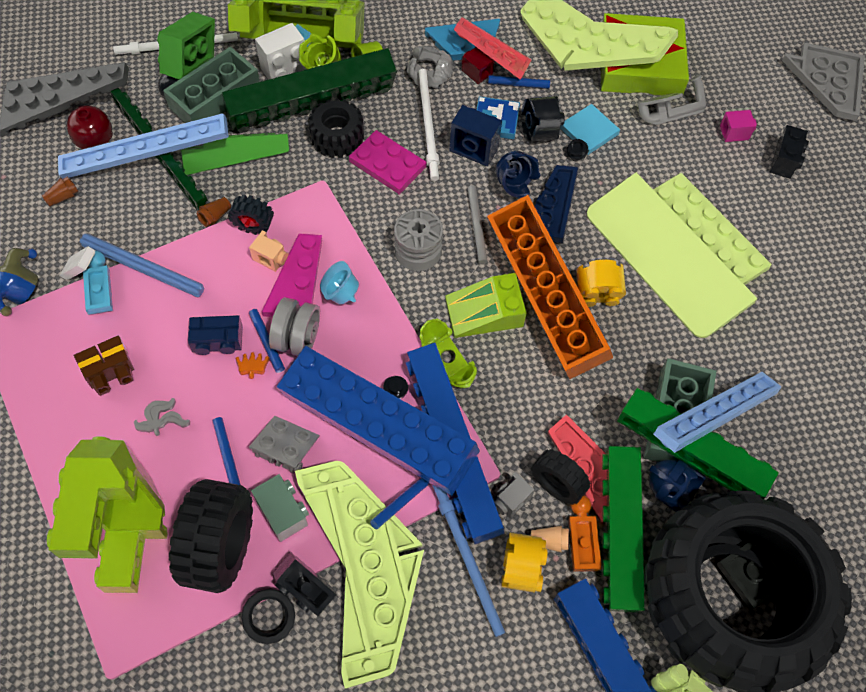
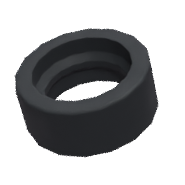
(268, 638)

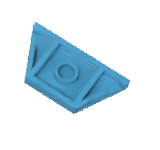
(452, 43)

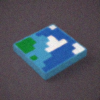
(503, 110)

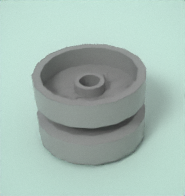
(294, 326)

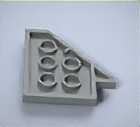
(831, 76)

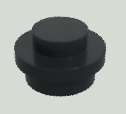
(577, 149)
(396, 386)

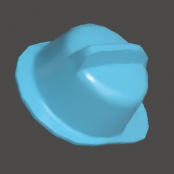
(339, 283)

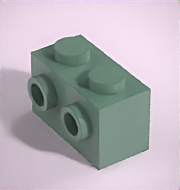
(280, 507)

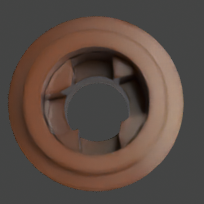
(60, 191)
(213, 211)

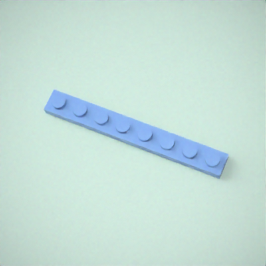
(143, 146)
(716, 412)

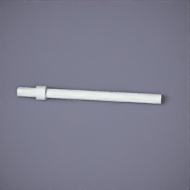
(136, 47)
(432, 157)

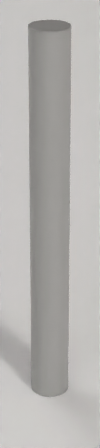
(477, 225)

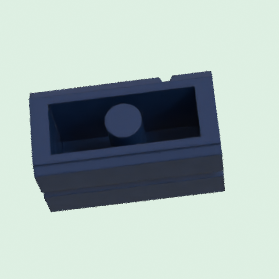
(215, 334)

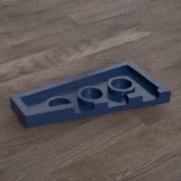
(556, 201)

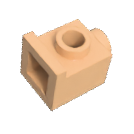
(268, 252)

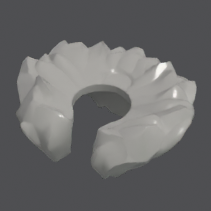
(439, 74)

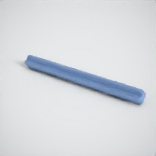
(143, 265)

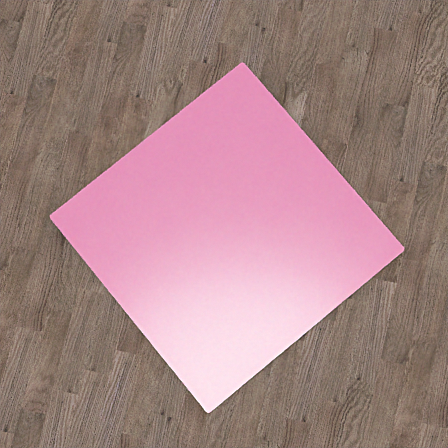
(58, 408)

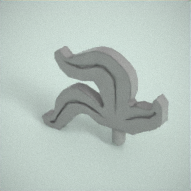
(152, 414)

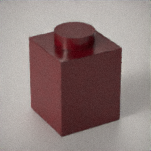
(477, 65)

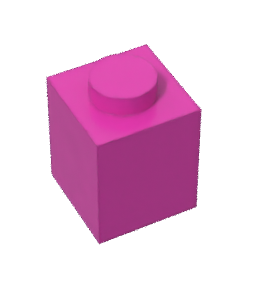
(738, 125)

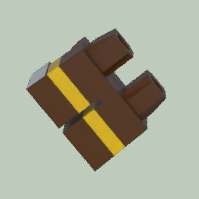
(98, 372)

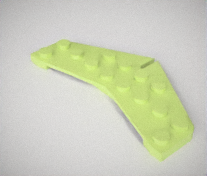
(584, 44)
(376, 579)

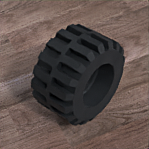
(336, 141)

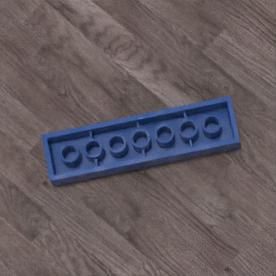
(379, 420)

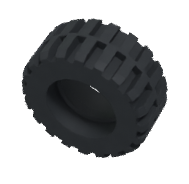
(211, 536)

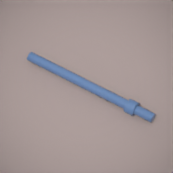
(448, 510)

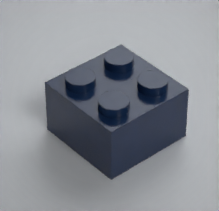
(475, 135)

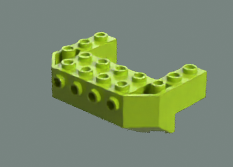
(336, 18)
(111, 491)

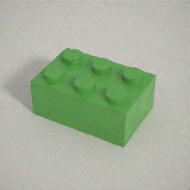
(186, 45)

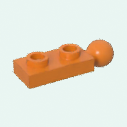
(584, 538)

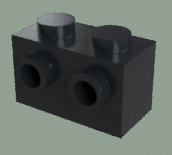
(789, 152)
(304, 584)

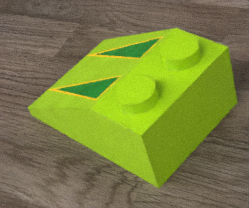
(487, 306)

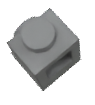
(513, 495)

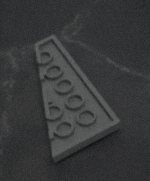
(54, 93)

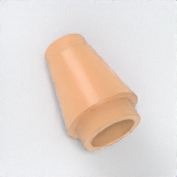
(556, 537)

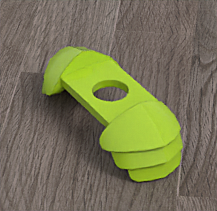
(459, 371)

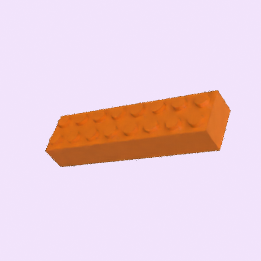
(550, 287)

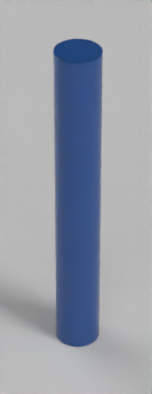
(514, 81)
(264, 336)
(226, 451)
(399, 503)

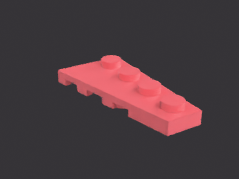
(497, 50)
(586, 453)

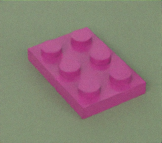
(387, 162)

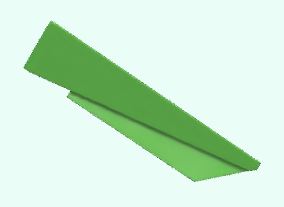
(233, 150)

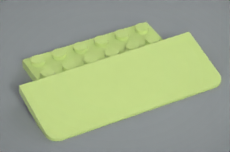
(681, 249)

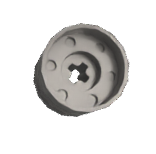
(418, 239)

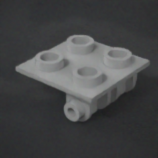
(283, 443)

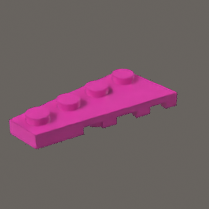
(298, 274)

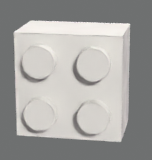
(280, 51)

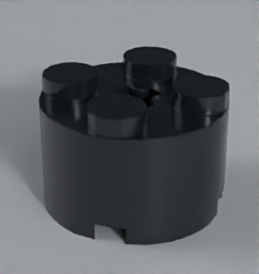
(542, 118)

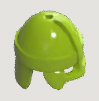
(318, 52)

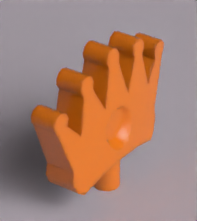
(252, 366)

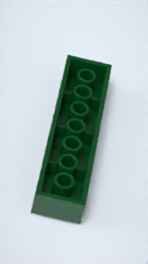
(305, 89)

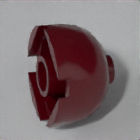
(89, 127)

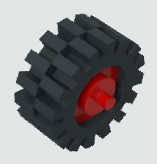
(250, 214)

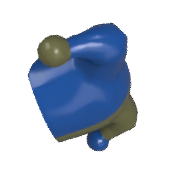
(16, 280)

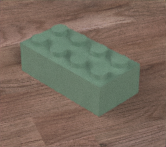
(200, 91)
(683, 388)

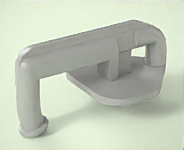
(663, 105)

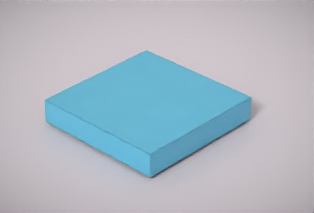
(590, 127)

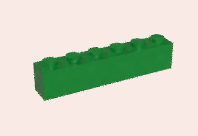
(709, 454)
(624, 530)

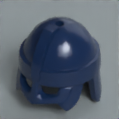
(519, 174)
(674, 483)

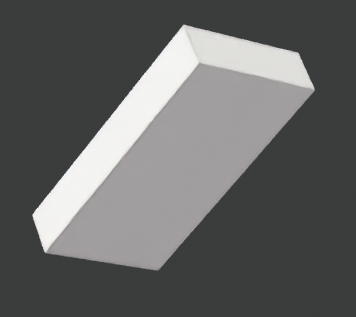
(77, 263)

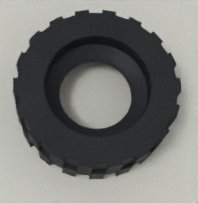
(560, 476)

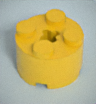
(601, 282)
(523, 562)

